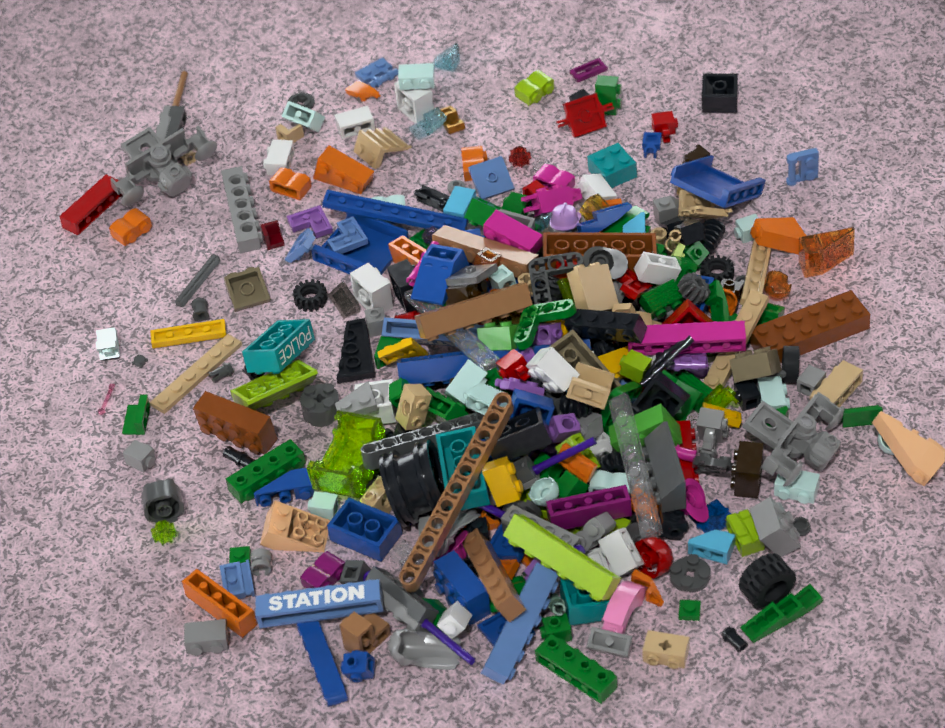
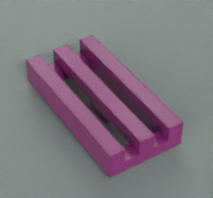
(589, 71)

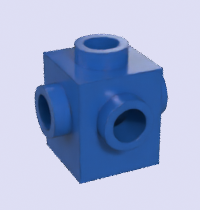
(358, 666)

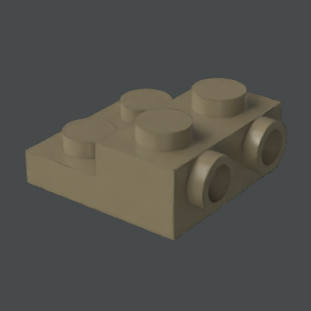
(246, 288)

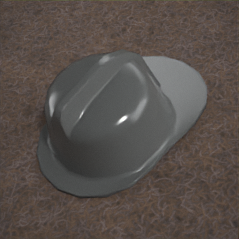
(614, 258)

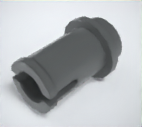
(221, 372)

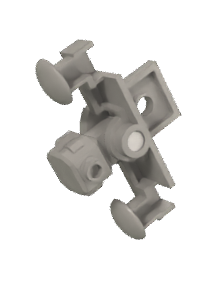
(160, 162)
(796, 438)

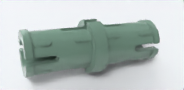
(556, 604)

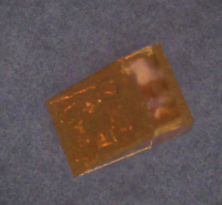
(825, 250)

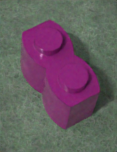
(323, 572)

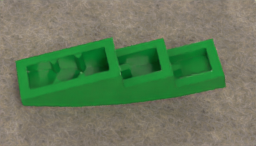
(781, 614)

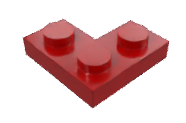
(632, 286)

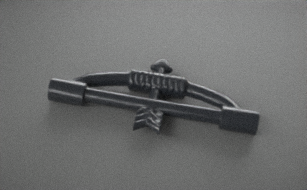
(665, 359)

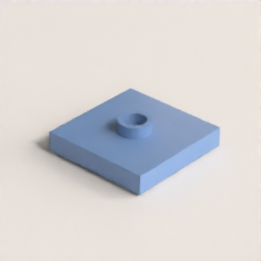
(491, 177)

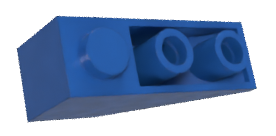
(294, 479)

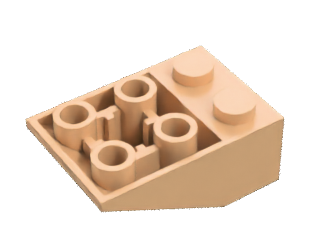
(294, 529)

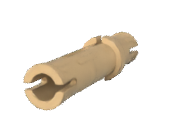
(672, 242)

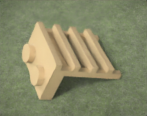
(373, 145)
(697, 207)

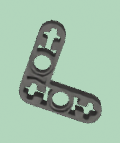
(542, 274)

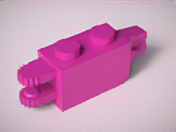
(545, 200)

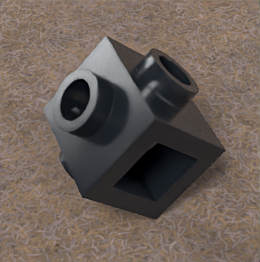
(673, 524)

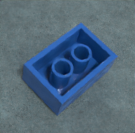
(364, 529)
(461, 585)

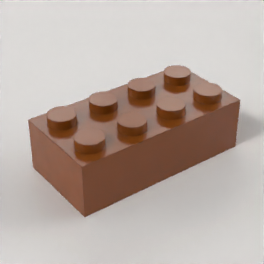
(235, 423)

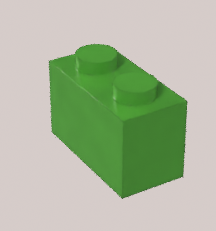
(498, 336)

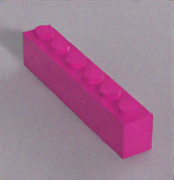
(707, 337)

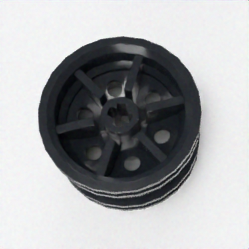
(412, 481)

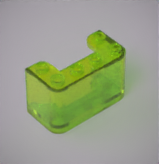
(342, 465)

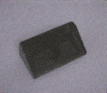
(344, 300)

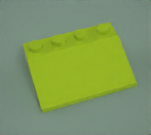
(270, 387)

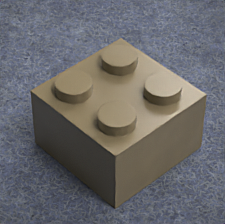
(755, 365)

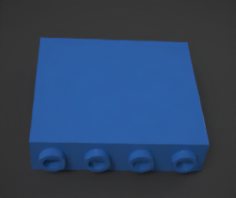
(714, 184)
(375, 252)

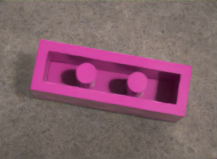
(512, 232)

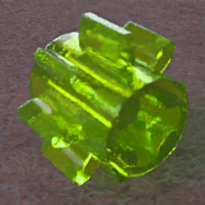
(163, 532)

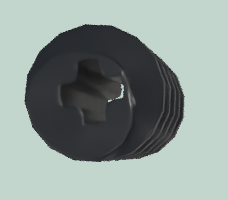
(713, 233)

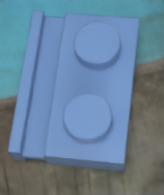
(237, 579)

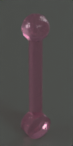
(101, 411)

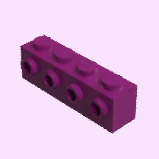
(580, 508)

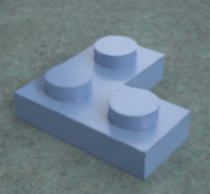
(351, 237)
(302, 245)

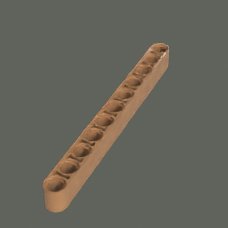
(457, 500)

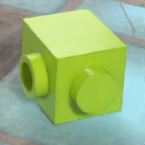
(634, 365)

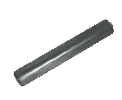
(197, 280)

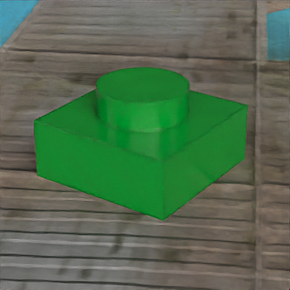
(239, 554)
(689, 610)

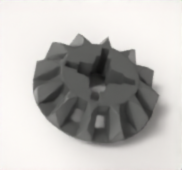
(302, 97)

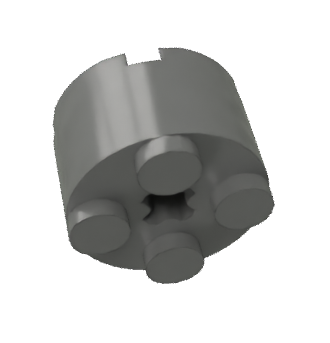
(319, 404)
(162, 501)

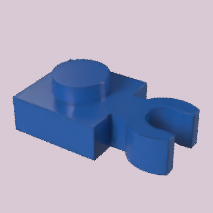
(651, 143)

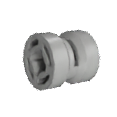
(260, 561)

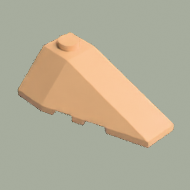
(917, 455)

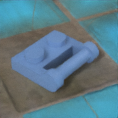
(808, 166)

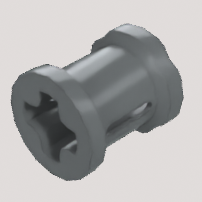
(200, 312)

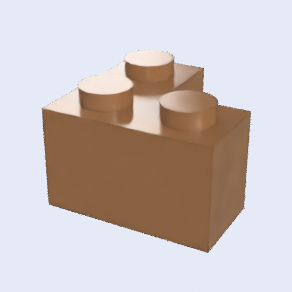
(363, 632)

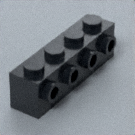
(607, 325)

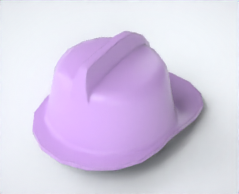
(564, 217)

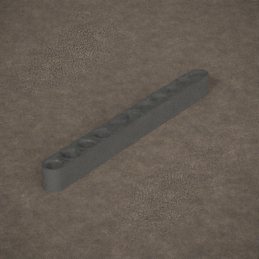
(405, 442)

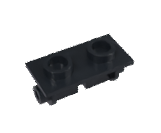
(431, 197)

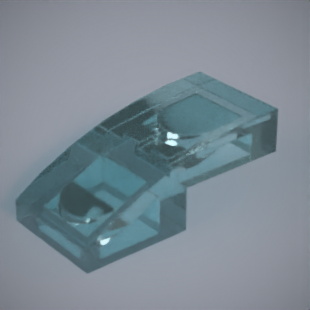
(431, 122)

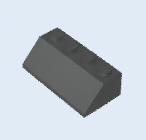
(665, 469)

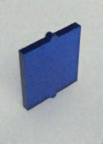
(716, 518)

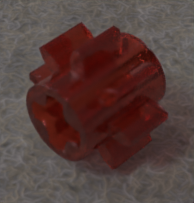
(519, 156)

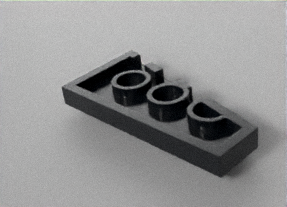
(355, 353)

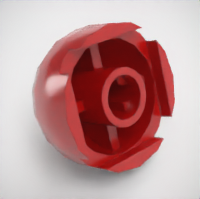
(654, 553)

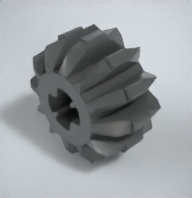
(694, 288)

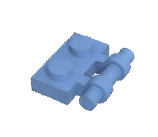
(377, 73)

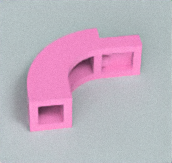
(621, 605)

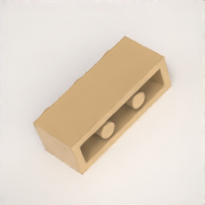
(840, 383)

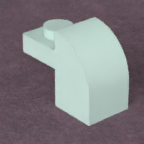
(107, 343)

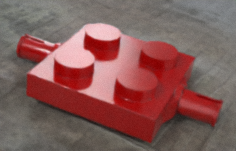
(584, 115)

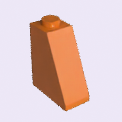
(778, 233)

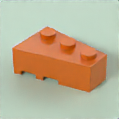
(342, 171)

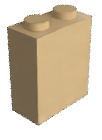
(592, 287)

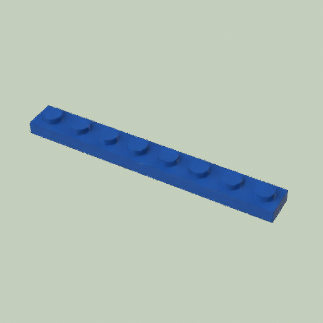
(390, 211)

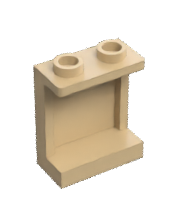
(591, 385)

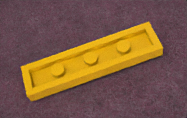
(188, 333)

